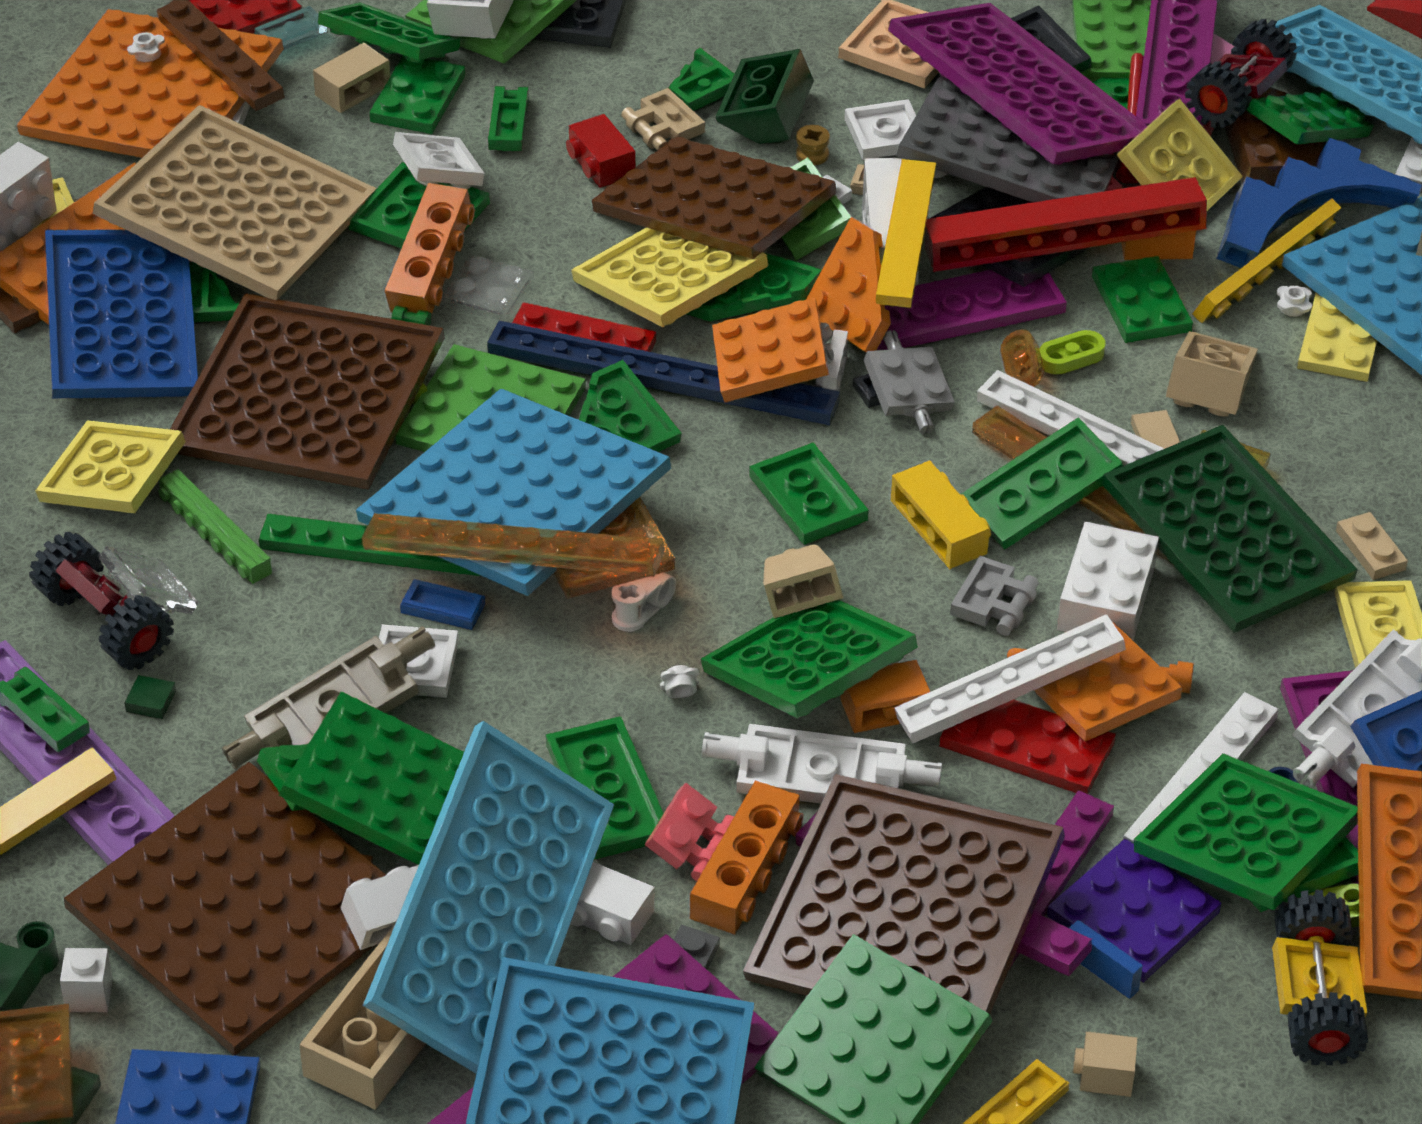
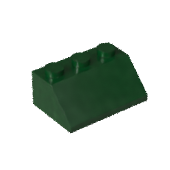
(766, 96)

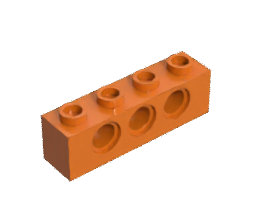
(430, 248)
(745, 858)

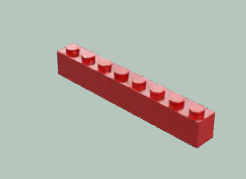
(1065, 224)

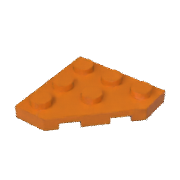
(849, 287)

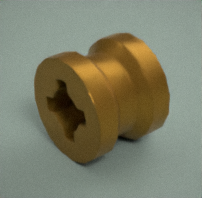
(813, 143)

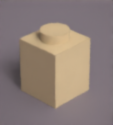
(1106, 1063)

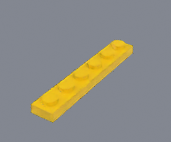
(1262, 266)

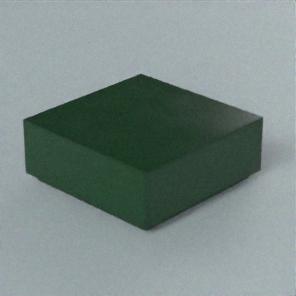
(150, 696)

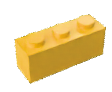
(940, 514)

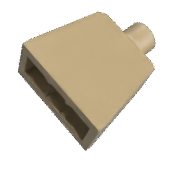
(800, 580)

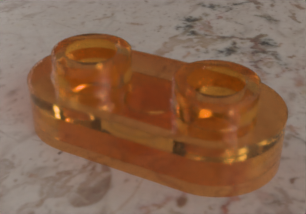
(1022, 357)

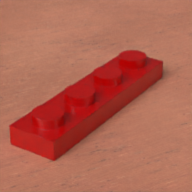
(585, 327)

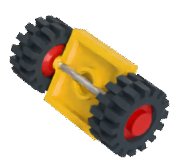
(1319, 978)

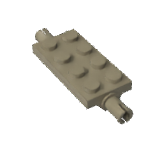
(368, 672)

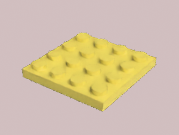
(664, 274)

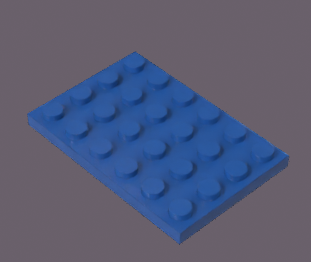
(118, 316)

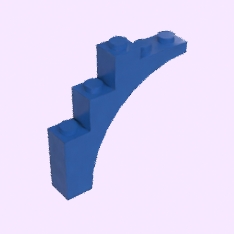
(1301, 187)

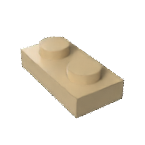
(1371, 545)

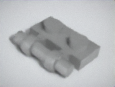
(982, 595)

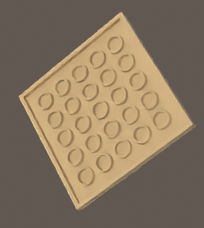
(234, 202)

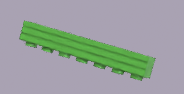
(215, 526)

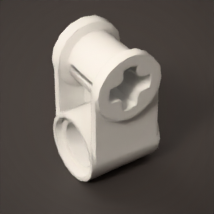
(640, 600)

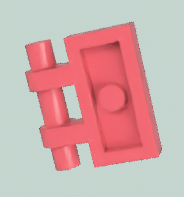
(681, 827)

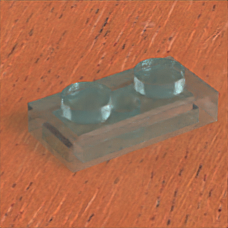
(294, 27)

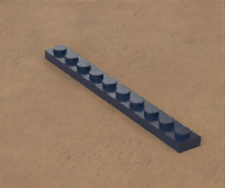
(655, 371)

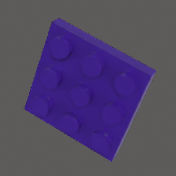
(1136, 906)

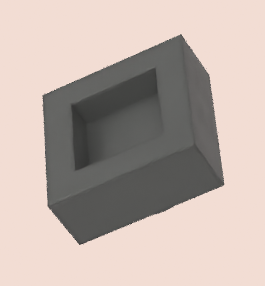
(698, 944)

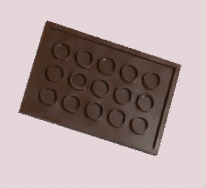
(714, 197)

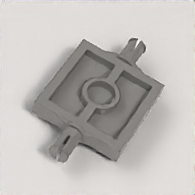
(908, 381)

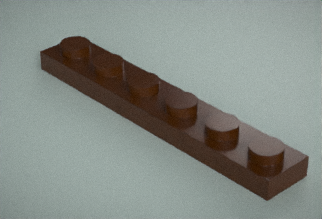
(220, 54)

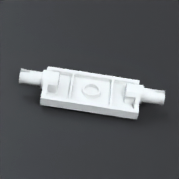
(1379, 680)
(809, 760)

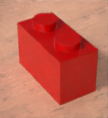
(600, 150)

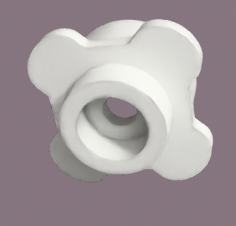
(146, 46)
(1294, 300)
(680, 681)

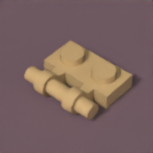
(669, 114)

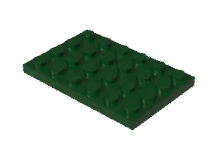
(1229, 528)

